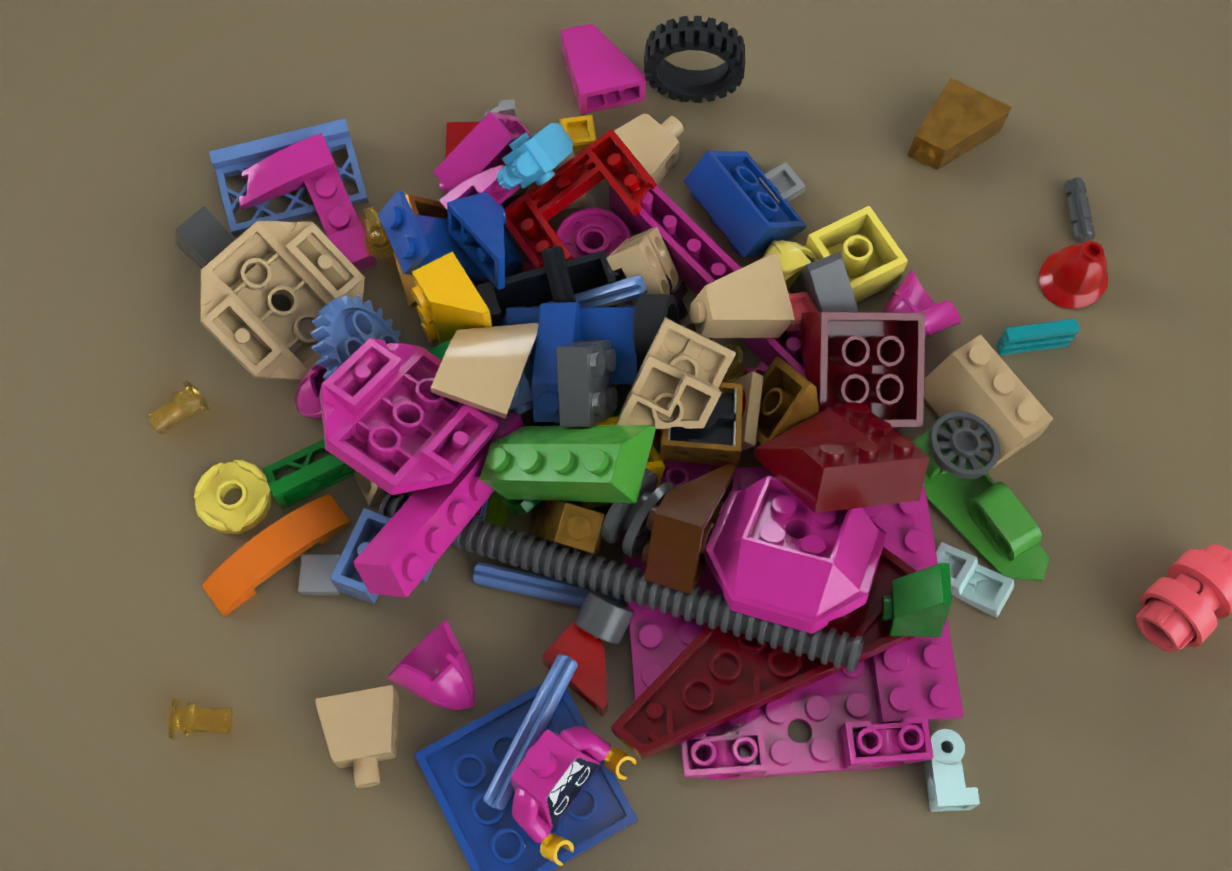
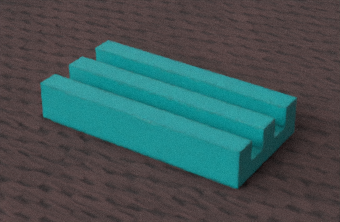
(1037, 337)

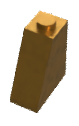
(957, 124)
(569, 525)

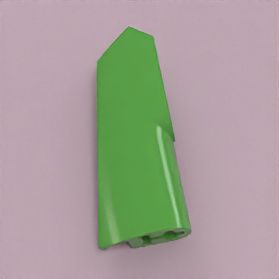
(987, 518)

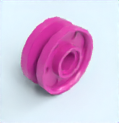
(593, 228)

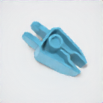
(535, 157)

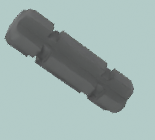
(1079, 210)

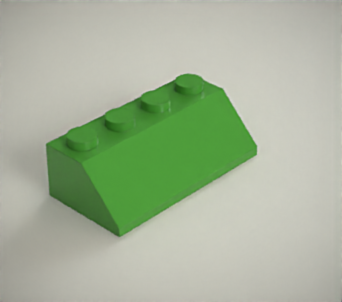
(570, 463)

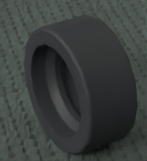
(648, 317)

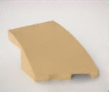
(677, 380)

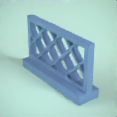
(237, 158)

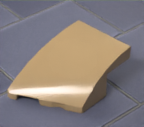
(485, 366)

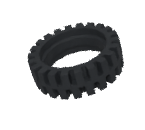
(699, 37)

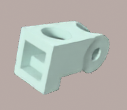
(946, 776)

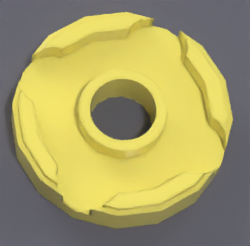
(245, 513)

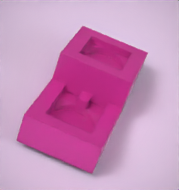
(482, 182)

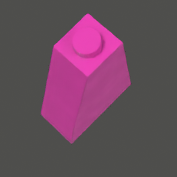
(599, 70)
(480, 150)

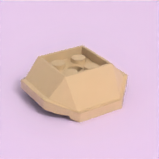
(268, 262)

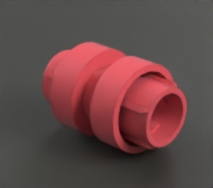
(1187, 604)

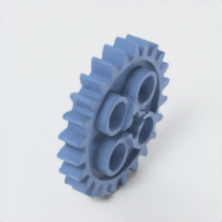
(345, 327)

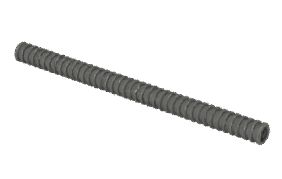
(622, 581)

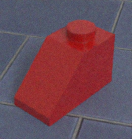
(590, 676)

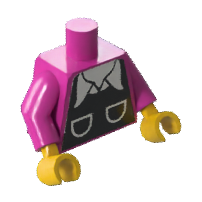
(552, 779)

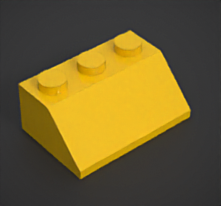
(447, 299)

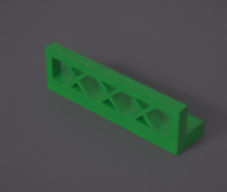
(308, 478)

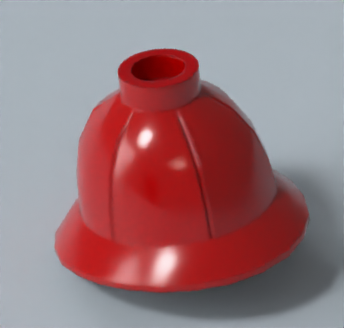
(1075, 275)

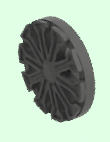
(964, 445)

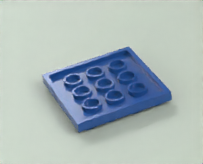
(490, 839)

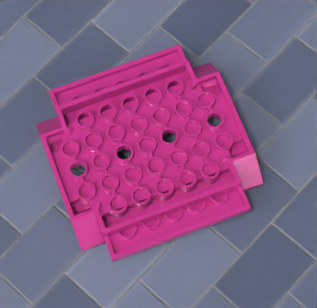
(853, 718)

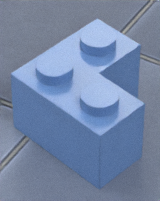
(345, 575)

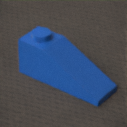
(479, 230)
(556, 327)

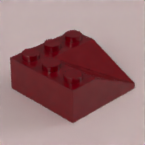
(867, 361)
(846, 460)

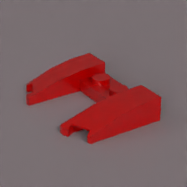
(603, 159)

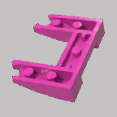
(313, 167)

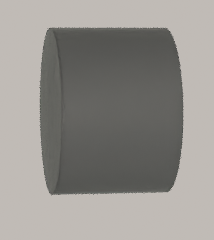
(604, 617)

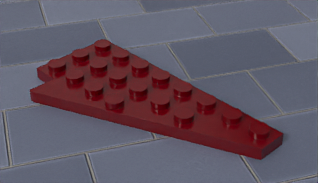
(730, 676)

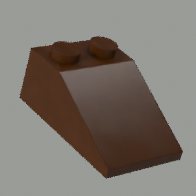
(683, 528)

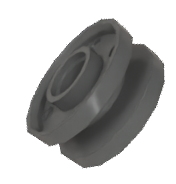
(630, 519)

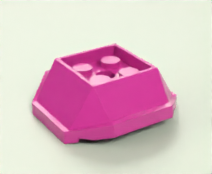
(392, 425)
(792, 563)

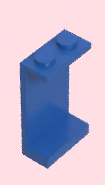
(426, 238)
(595, 324)

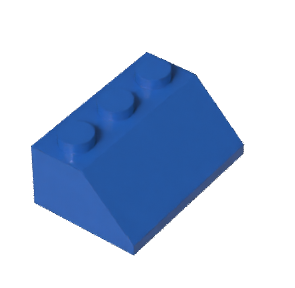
(740, 204)

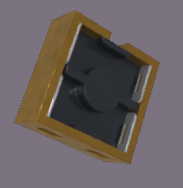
(716, 442)

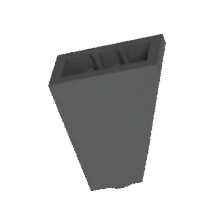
(202, 237)
(827, 285)

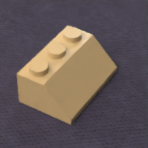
(982, 384)

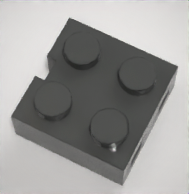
(586, 382)

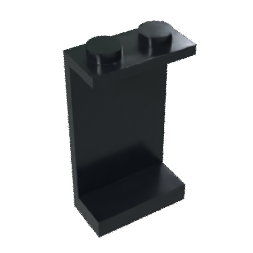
(533, 287)

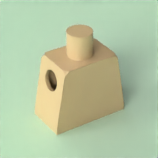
(653, 143)
(361, 730)

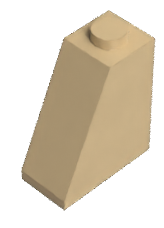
(745, 303)

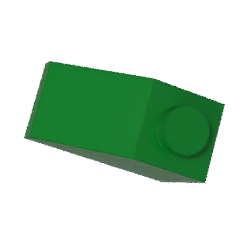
(919, 602)

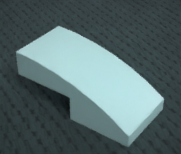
(975, 583)

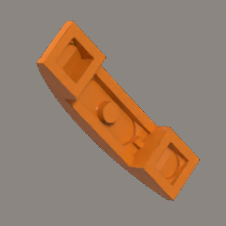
(272, 550)

